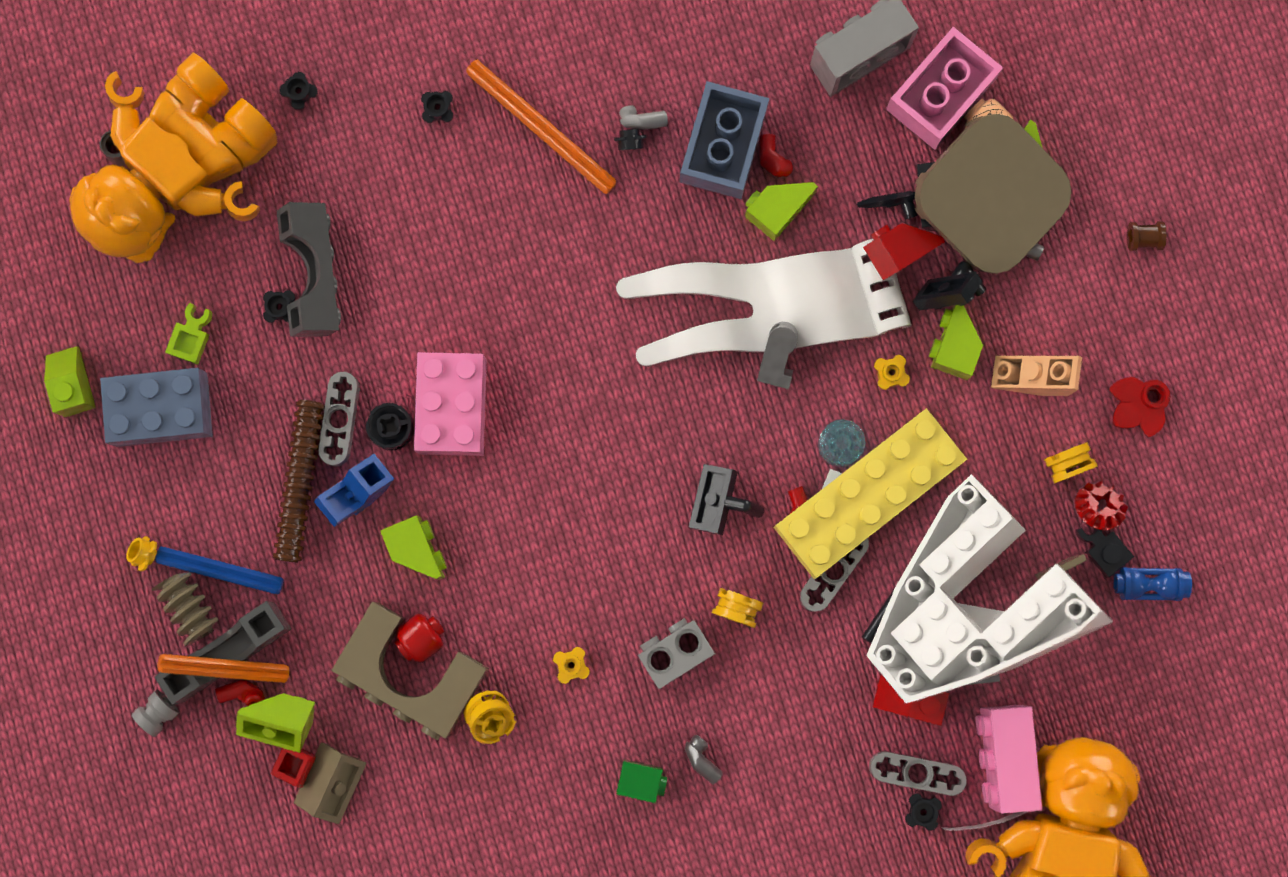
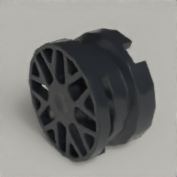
(390, 426)

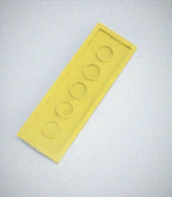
(870, 493)

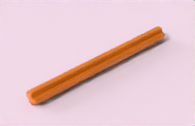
(541, 126)

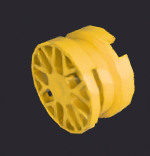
(1068, 459)
(737, 607)
(489, 718)

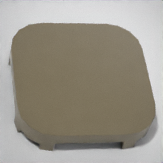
(993, 193)

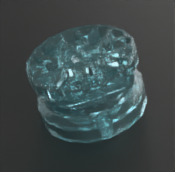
(841, 443)

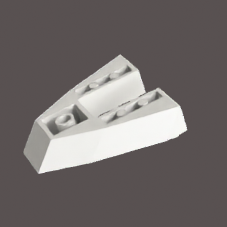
(932, 643)

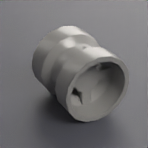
(156, 711)

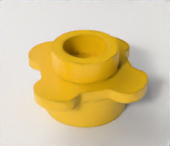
(885, 379)
(141, 553)
(566, 673)

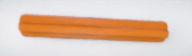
(222, 668)

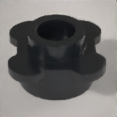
(289, 89)
(431, 99)
(630, 140)
(271, 300)
(928, 820)

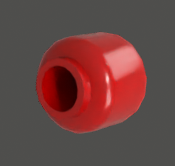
(419, 638)

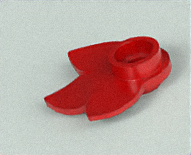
(1136, 407)

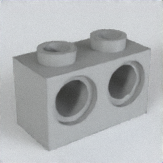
(679, 660)

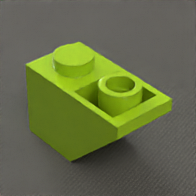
(959, 344)
(411, 547)

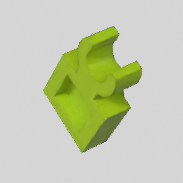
(188, 340)

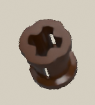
(1146, 236)

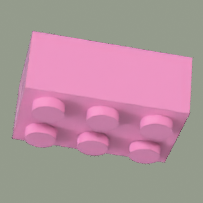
(944, 88)
(450, 404)
(1009, 758)

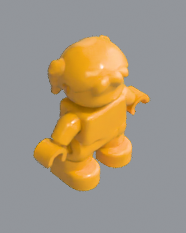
(170, 158)
(1089, 790)

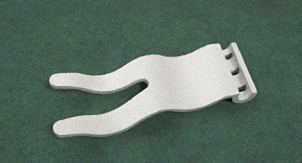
(817, 292)

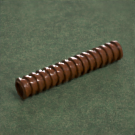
(298, 481)

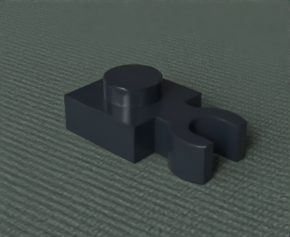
(1106, 551)

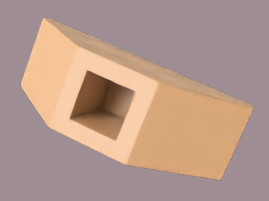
(1037, 374)

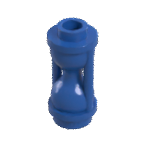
(1169, 584)

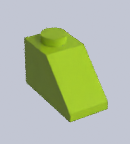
(778, 206)
(67, 383)
(277, 721)

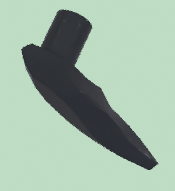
(904, 199)

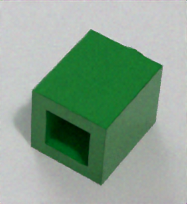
(641, 781)

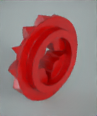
(1087, 504)

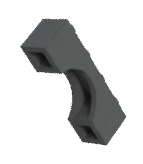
(306, 230)
(239, 643)

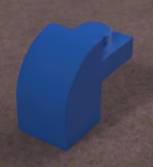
(356, 491)

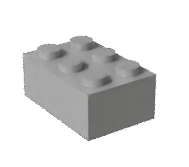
(863, 45)

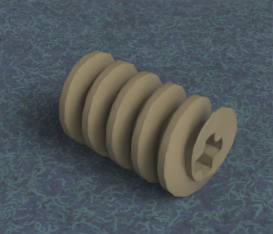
(186, 607)

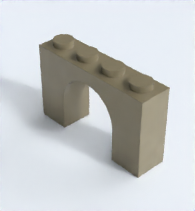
(363, 666)

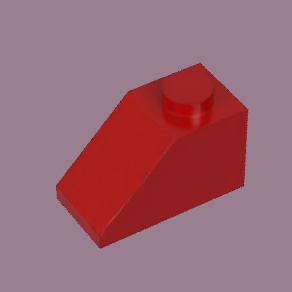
(899, 247)
(927, 709)

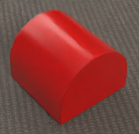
(293, 766)

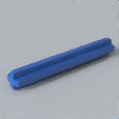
(219, 570)

